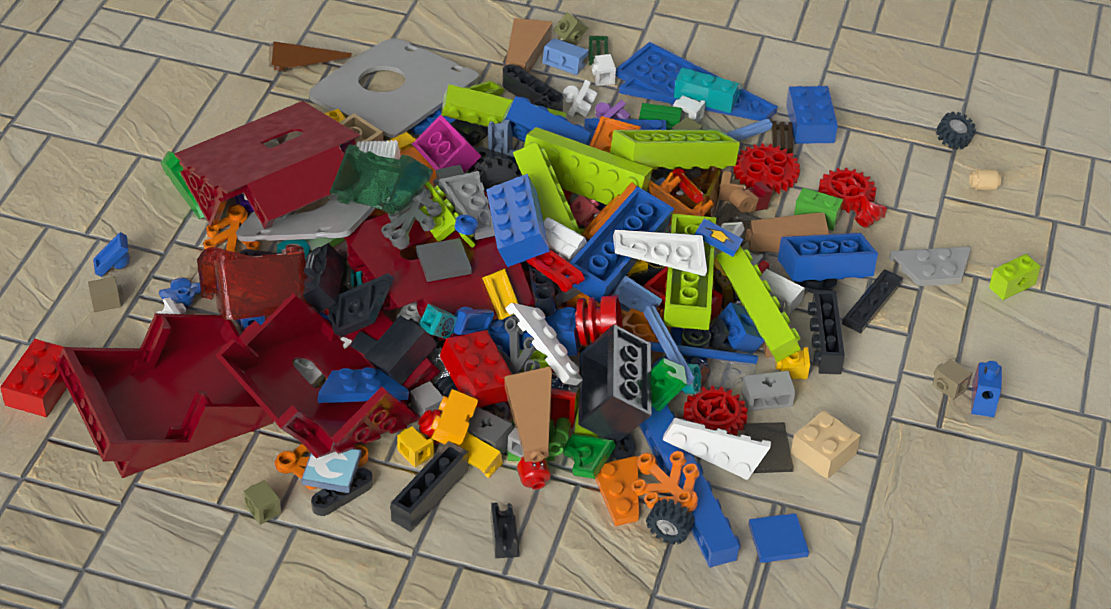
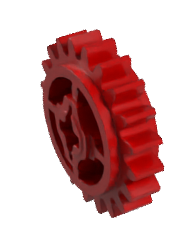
(848, 186)
(713, 408)

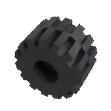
(496, 171)

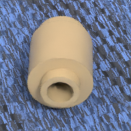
(984, 179)

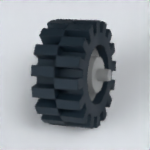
(955, 130)
(670, 521)

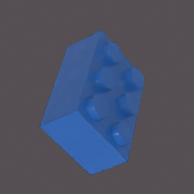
(811, 114)

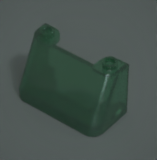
(379, 180)

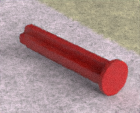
(688, 186)

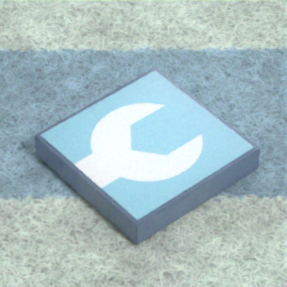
(332, 470)

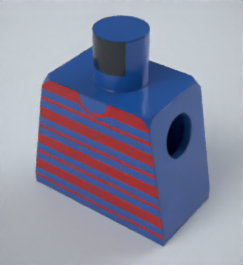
(986, 378)

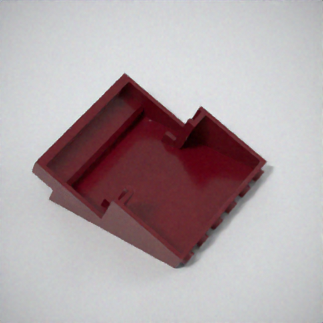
(161, 397)

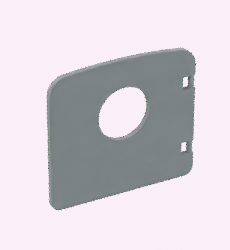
(396, 110)
(328, 221)

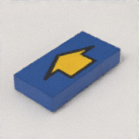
(719, 237)

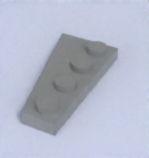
(468, 198)

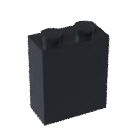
(401, 349)

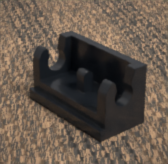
(504, 532)

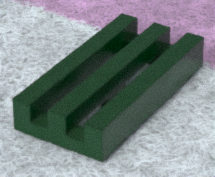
(597, 39)

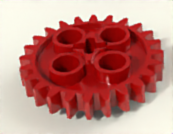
(767, 165)

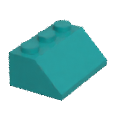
(716, 91)

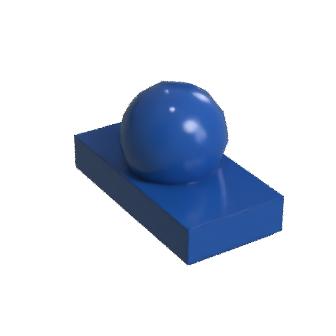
(112, 255)
(472, 320)

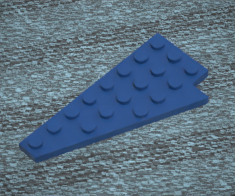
(653, 75)

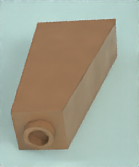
(528, 42)
(767, 233)
(531, 408)

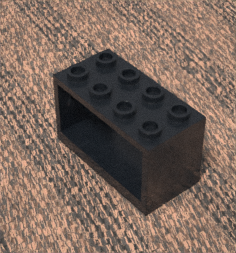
(615, 384)

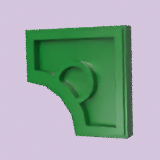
(588, 454)

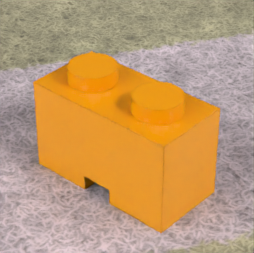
(454, 418)

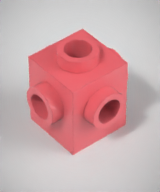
(584, 210)

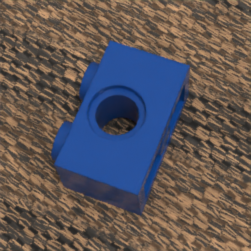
(742, 331)

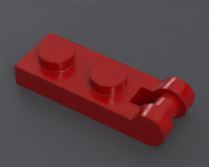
(556, 269)

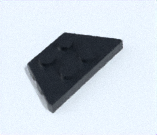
(359, 305)

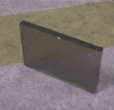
(779, 455)

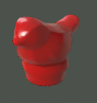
(869, 212)

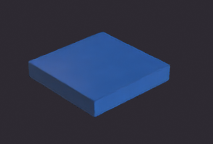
(778, 538)

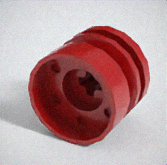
(596, 320)

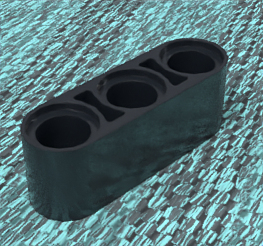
(542, 291)

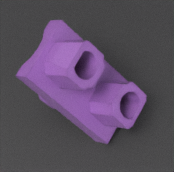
(616, 112)

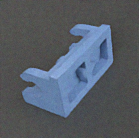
(564, 56)
(634, 296)

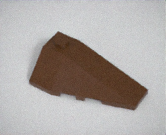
(292, 56)
(708, 183)

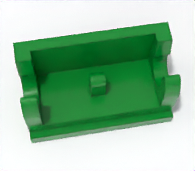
(666, 382)

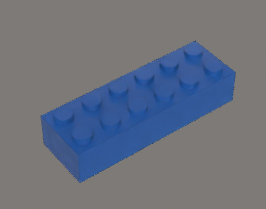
(598, 259)

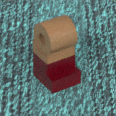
(751, 199)

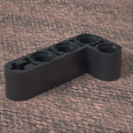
(526, 85)

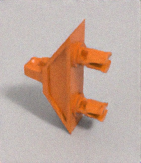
(663, 193)

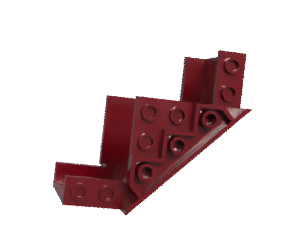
(272, 178)
(377, 256)
(265, 368)

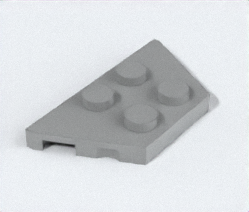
(933, 266)

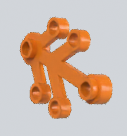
(235, 216)
(293, 461)
(648, 465)

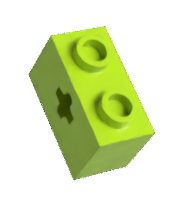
(1014, 276)

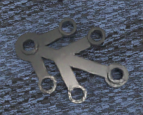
(400, 236)
(516, 361)

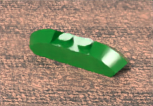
(172, 169)

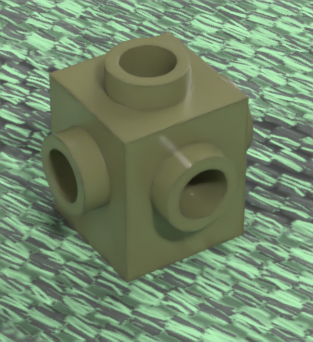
(570, 29)

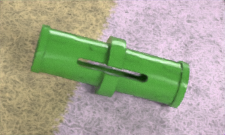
(559, 436)

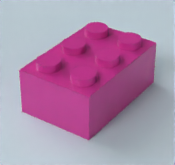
(445, 146)

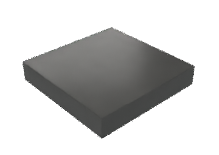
(443, 259)

